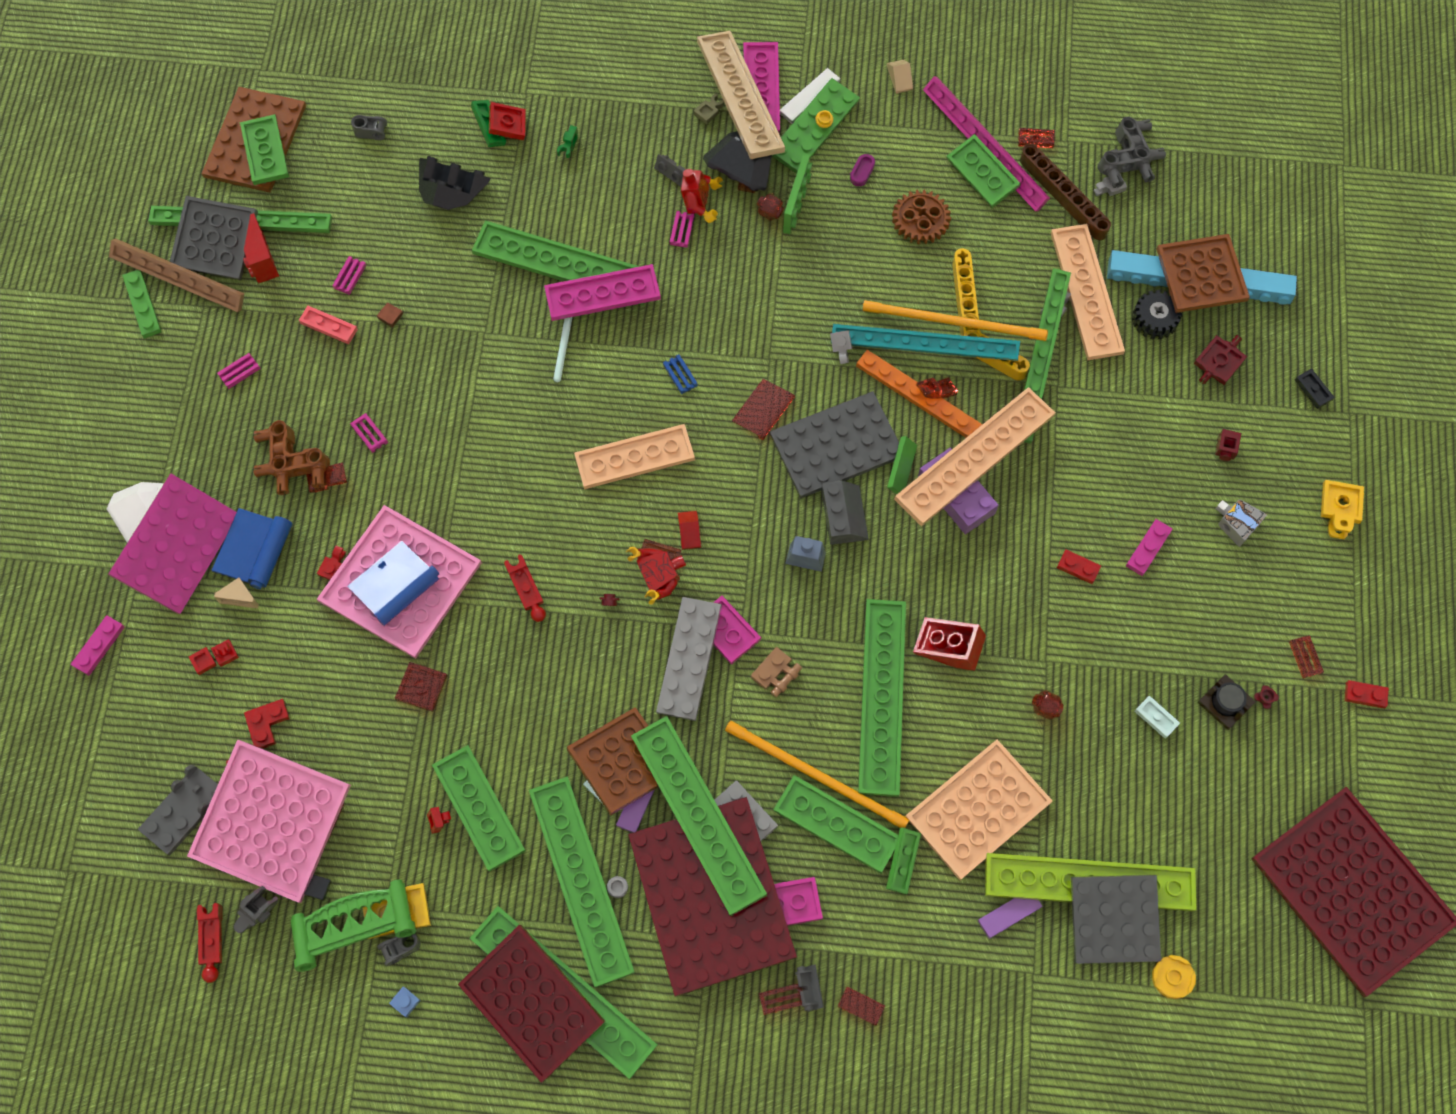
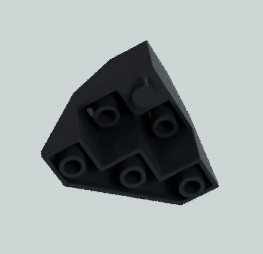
(733, 160)
(448, 185)

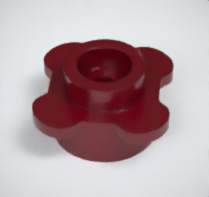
(609, 600)
(1266, 691)

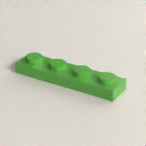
(142, 303)

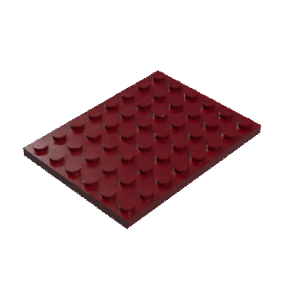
(1355, 891)
(691, 922)

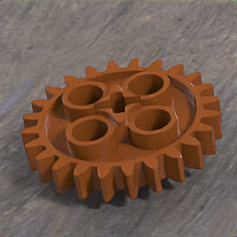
(921, 216)

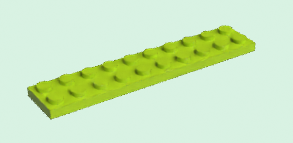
(1051, 878)

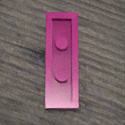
(1149, 547)
(97, 645)

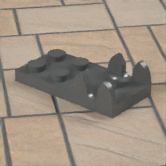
(180, 810)

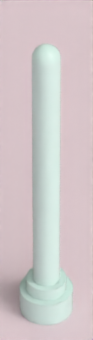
(562, 349)

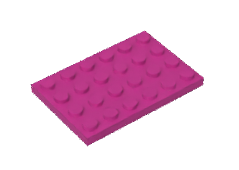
(173, 544)

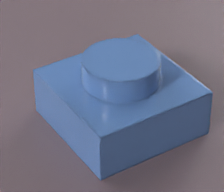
(404, 1002)

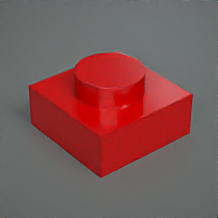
(202, 661)

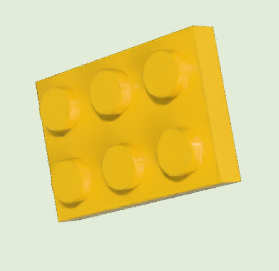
(417, 904)

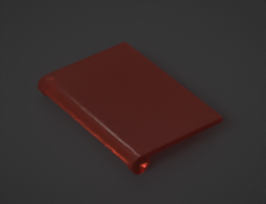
(763, 408)

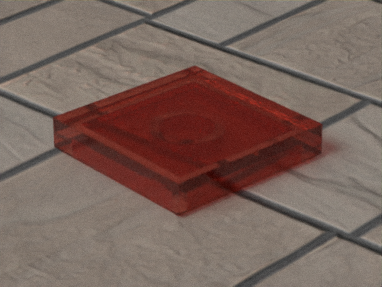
(421, 686)

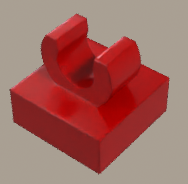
(224, 653)
(437, 819)

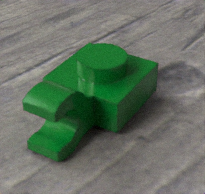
(570, 138)

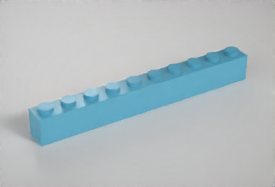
(1148, 270)

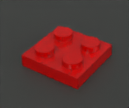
(507, 121)

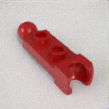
(526, 588)
(210, 940)

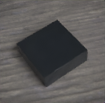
(318, 887)

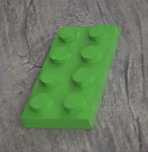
(264, 149)
(983, 171)
(798, 192)

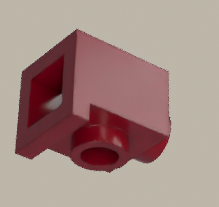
(1228, 444)

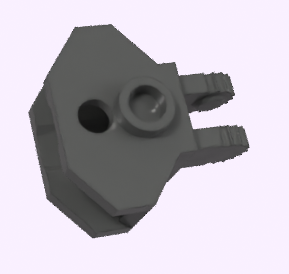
(254, 910)

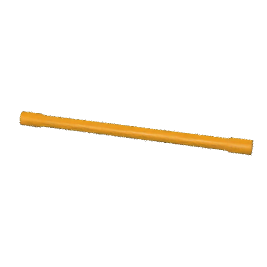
(1032, 333)
(891, 815)

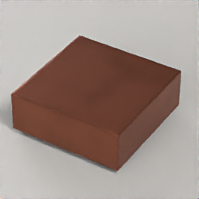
(390, 314)

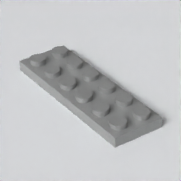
(689, 659)

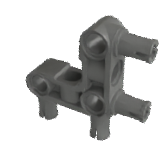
(1134, 155)

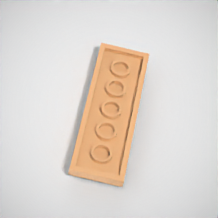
(634, 456)

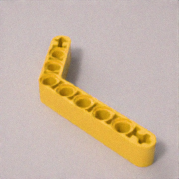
(969, 300)

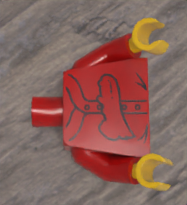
(695, 193)
(658, 571)

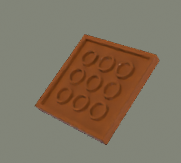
(1202, 273)
(614, 762)

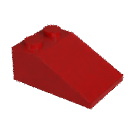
(258, 256)
(950, 642)

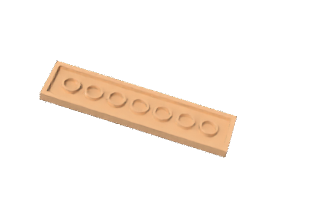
(1088, 292)

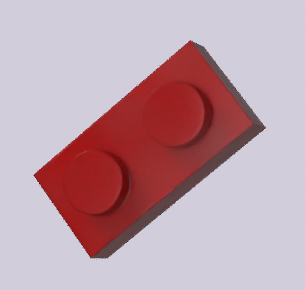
(1079, 566)
(1366, 694)

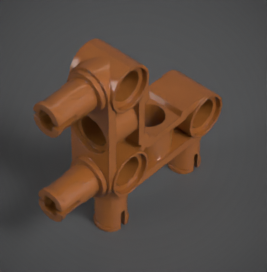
(294, 464)

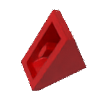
(689, 530)

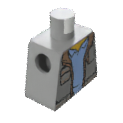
(1239, 520)

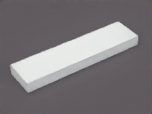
(798, 104)

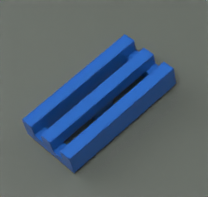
(673, 362)

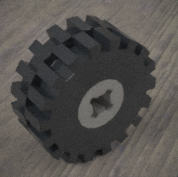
(1152, 323)

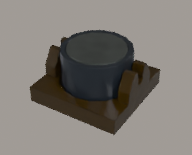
(1227, 700)

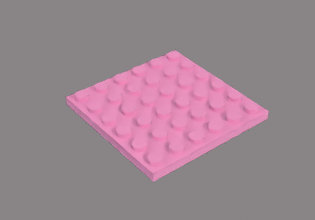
(420, 619)
(269, 821)

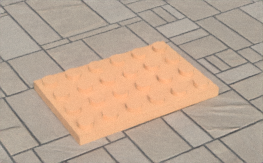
(978, 809)

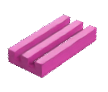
(684, 216)
(339, 280)
(237, 368)
(377, 444)

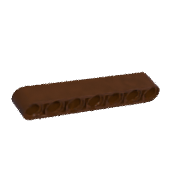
(1070, 196)

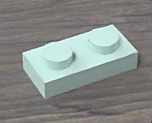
(1157, 717)

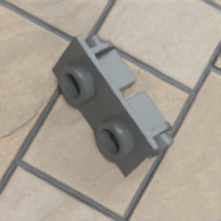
(669, 169)
(811, 993)

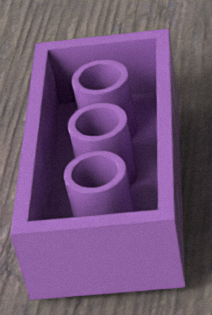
(971, 506)

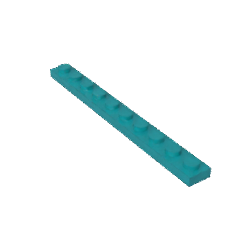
(931, 342)

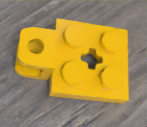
(1341, 516)

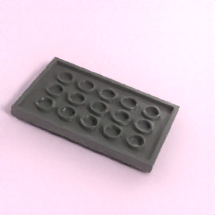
(836, 444)

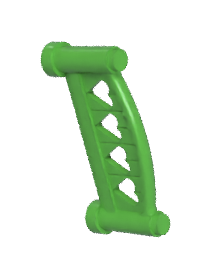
(395, 917)

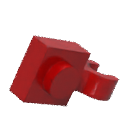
(331, 565)

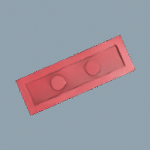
(328, 324)

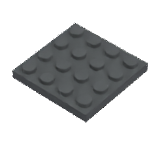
(212, 237)
(1115, 919)

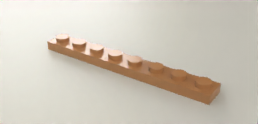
(176, 275)

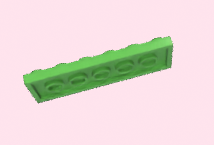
(805, 134)
(478, 808)
(837, 824)

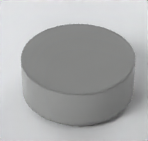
(617, 887)

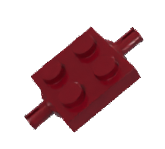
(1220, 359)

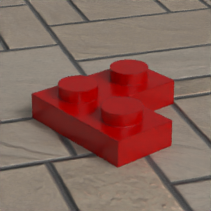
(260, 721)

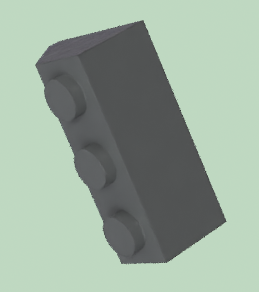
(844, 512)

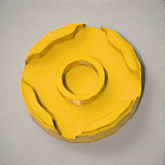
(1173, 977)

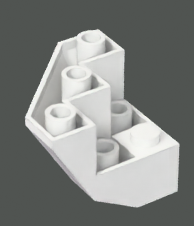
(130, 506)

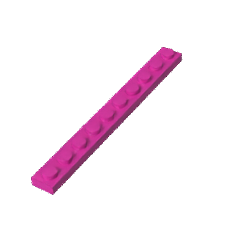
(970, 125)

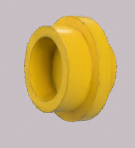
(824, 119)

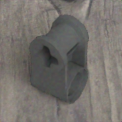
(370, 127)
(398, 949)

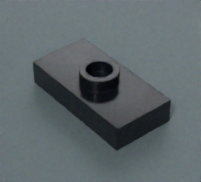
(1314, 388)

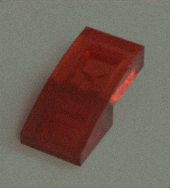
(937, 389)
(333, 475)

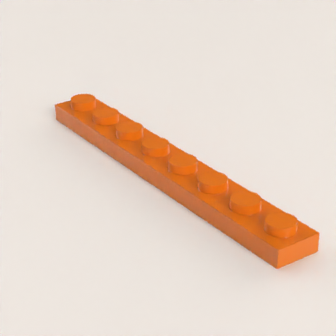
(907, 388)

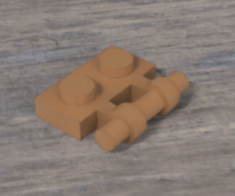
(771, 668)

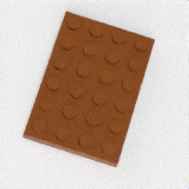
(228, 156)

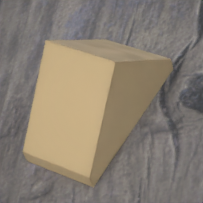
(900, 75)
(236, 594)

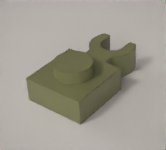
(708, 110)

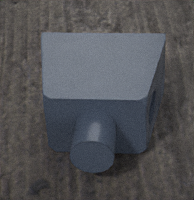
(806, 553)

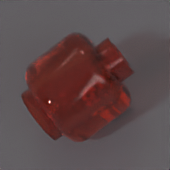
(770, 207)
(1047, 704)

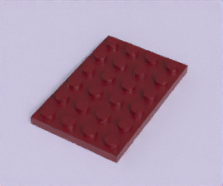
(531, 1003)

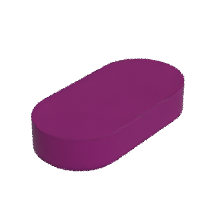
(862, 170)

